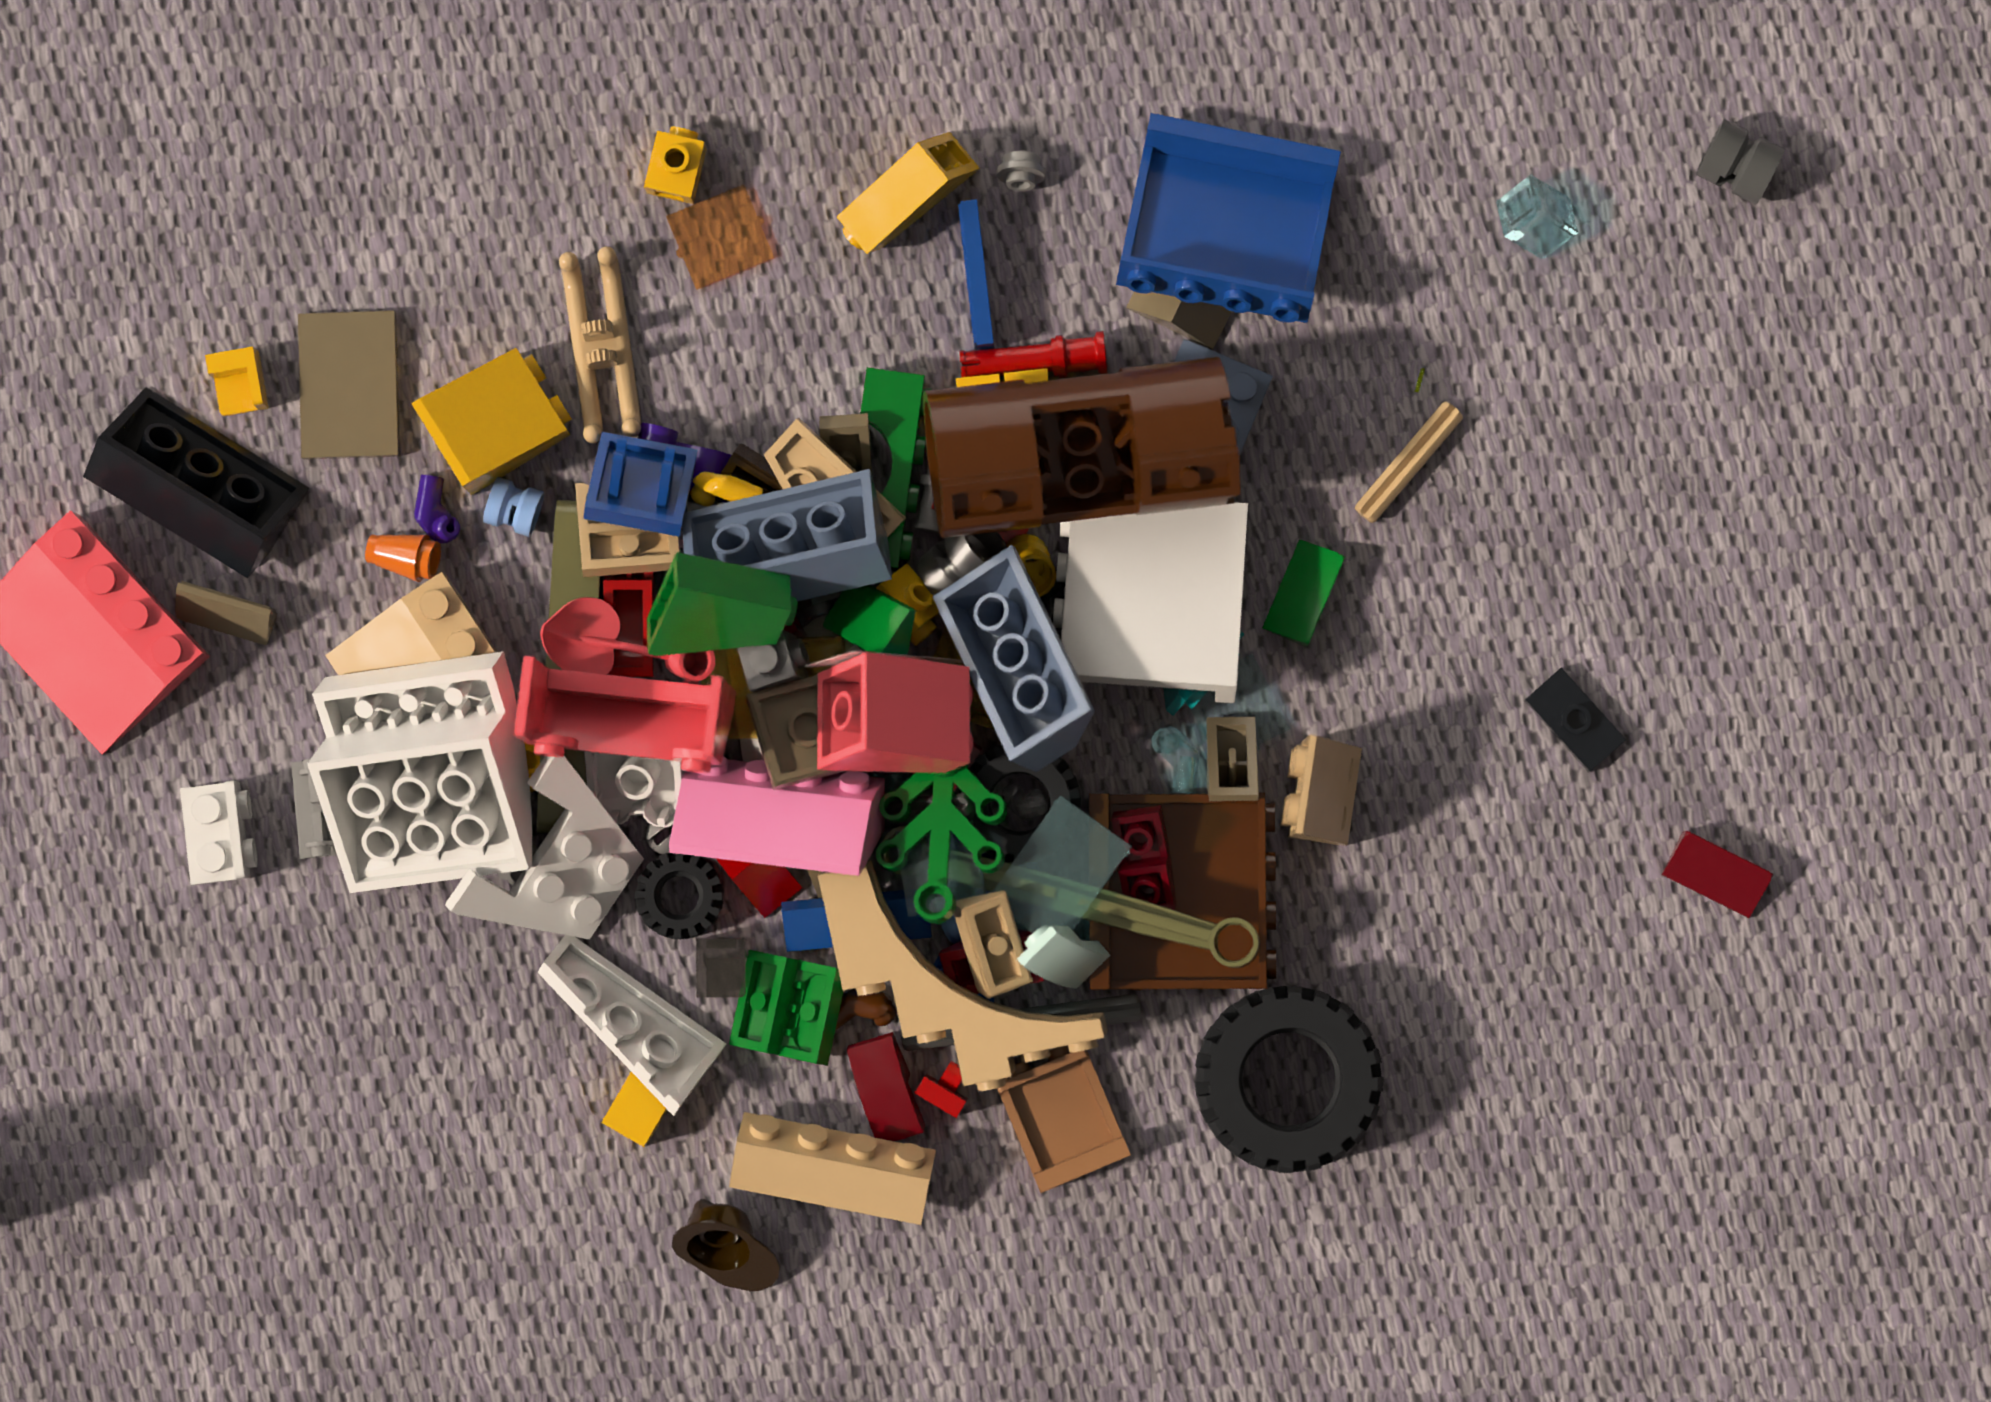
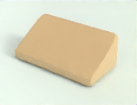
(991, 943)

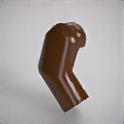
(872, 1006)

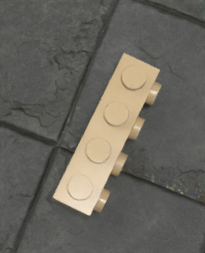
(832, 1168)

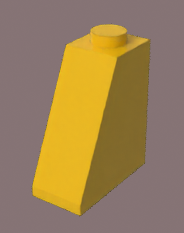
(906, 192)

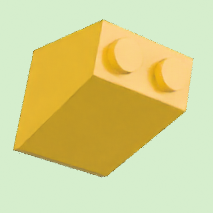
(493, 419)

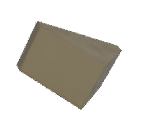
(1195, 321)
(1232, 759)

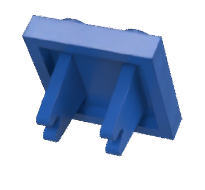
(640, 484)

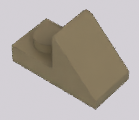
(849, 438)

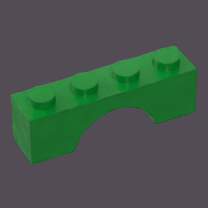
(895, 410)

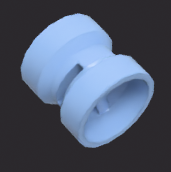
(503, 503)

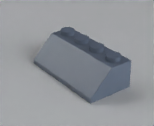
(817, 532)
(1016, 660)

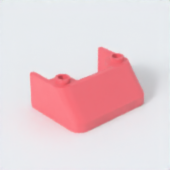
(624, 716)

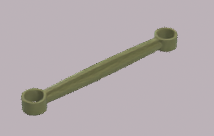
(1142, 917)

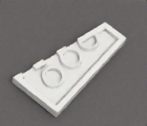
(639, 1026)

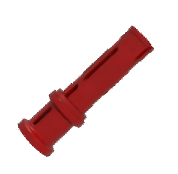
(1059, 356)

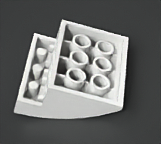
(423, 772)

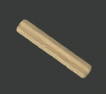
(1408, 462)

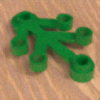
(939, 821)

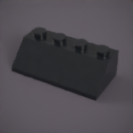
(195, 481)

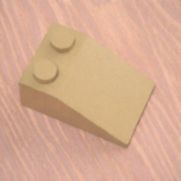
(417, 629)

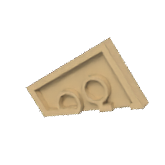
(805, 458)

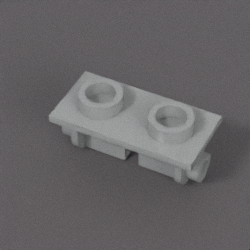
(312, 828)

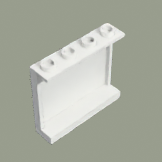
(1155, 598)

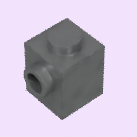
(774, 663)

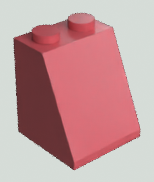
(893, 715)

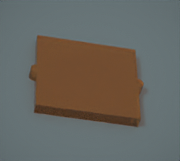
(720, 237)

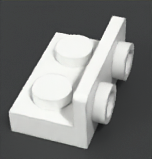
(217, 832)

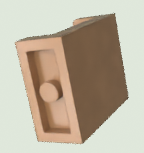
(1062, 1118)

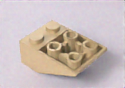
(1322, 792)

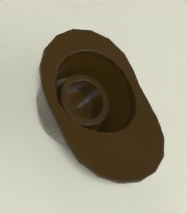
(724, 1247)

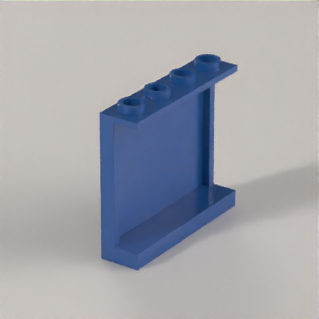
(1228, 218)

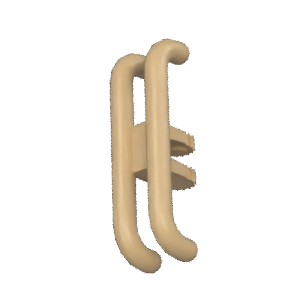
(601, 344)

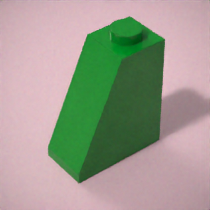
(717, 607)

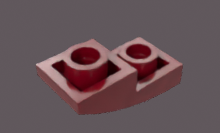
(1148, 867)
(884, 1088)

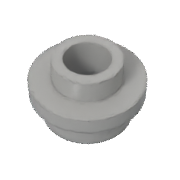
(1021, 170)

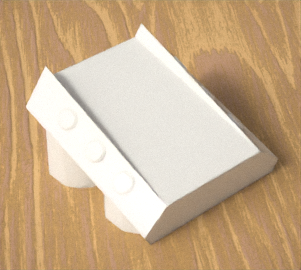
(635, 786)

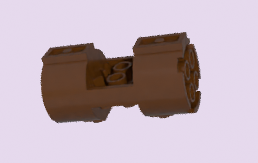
(1081, 447)

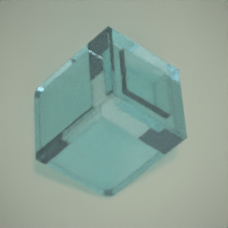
(1537, 217)

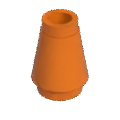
(405, 555)

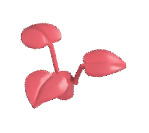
(584, 640)

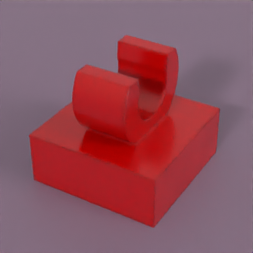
(943, 1092)

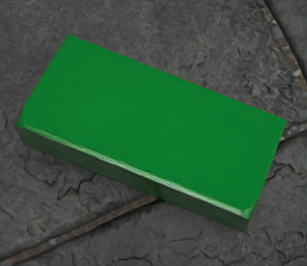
(1303, 592)
(872, 620)

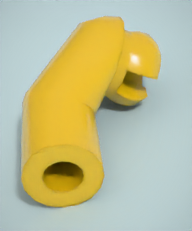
(727, 487)

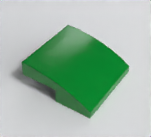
(788, 1008)

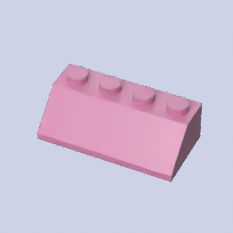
(808, 825)

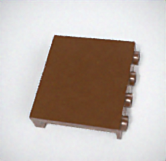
(1217, 876)

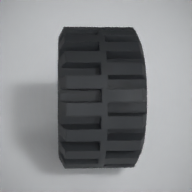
(992, 768)

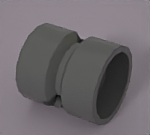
(1740, 161)

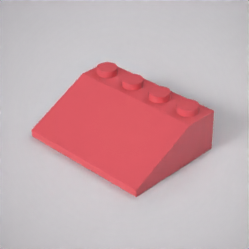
(92, 632)

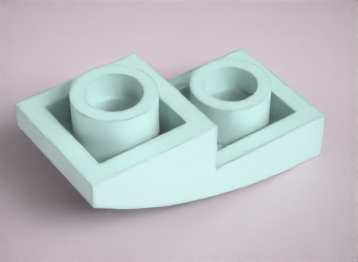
(1061, 956)

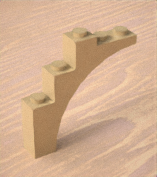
(985, 1034)

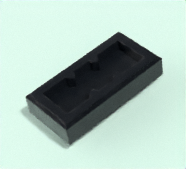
(1575, 720)

